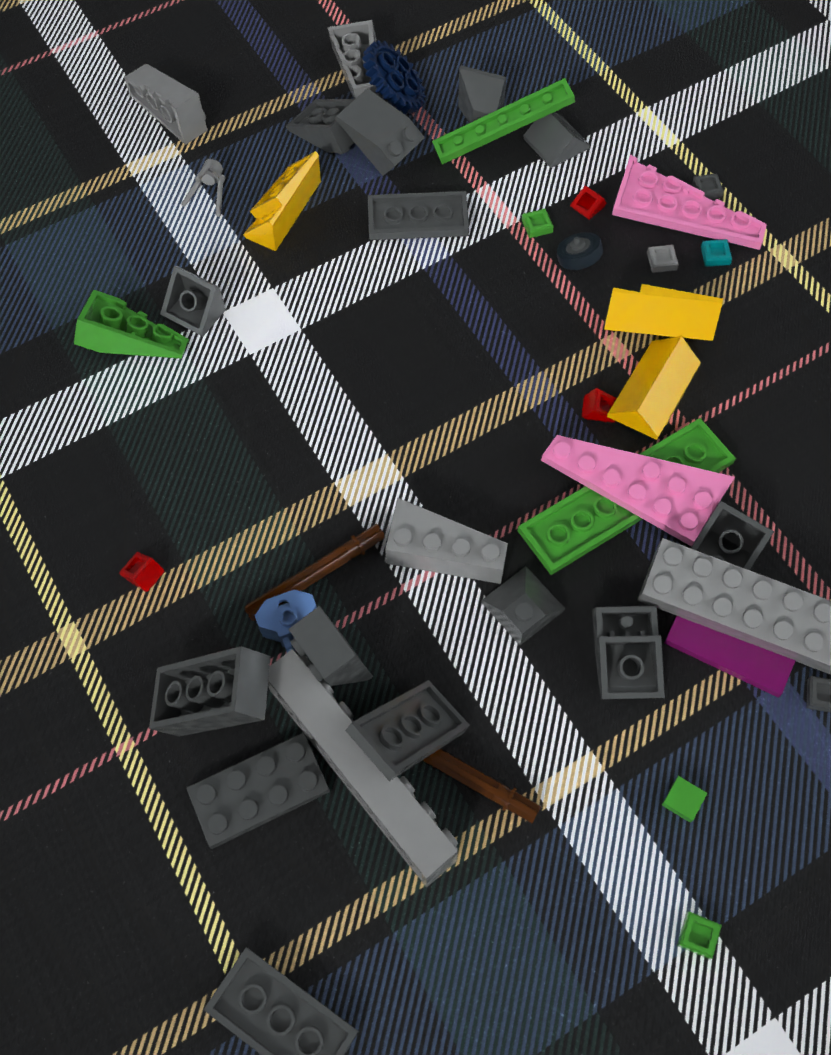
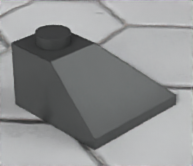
(480, 92)
(523, 605)

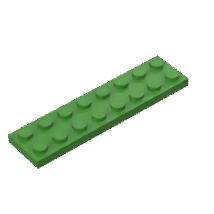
(590, 519)

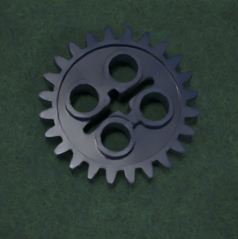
(394, 77)

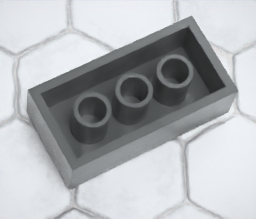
(210, 692)

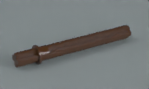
(321, 567)
(485, 785)

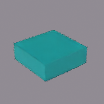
(716, 253)

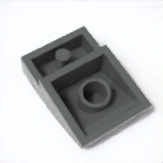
(628, 652)

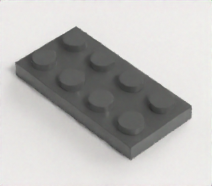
(418, 215)
(407, 729)
(257, 790)
(276, 1013)

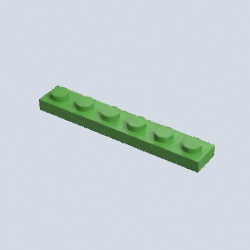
(504, 121)

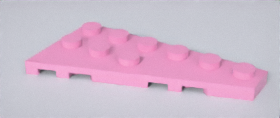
(679, 206)
(657, 490)

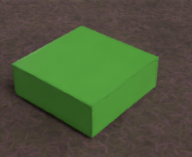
(537, 223)
(684, 799)
(699, 935)

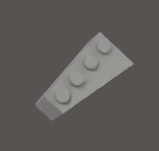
(348, 44)
(168, 102)
(442, 546)

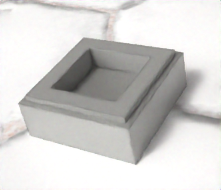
(662, 258)

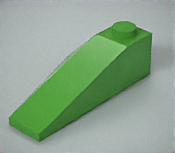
(113, 328)

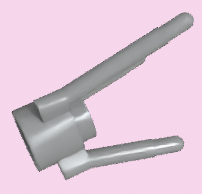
(209, 174)

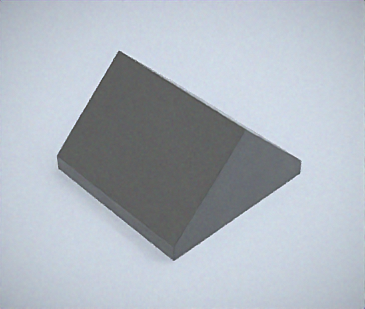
(555, 139)
(192, 301)

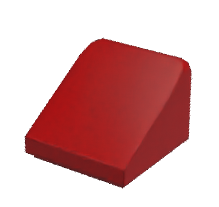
(588, 203)
(597, 405)
(142, 571)

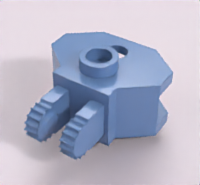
(276, 619)

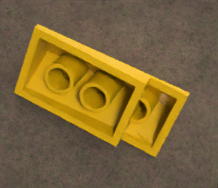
(284, 202)
(663, 312)
(656, 386)

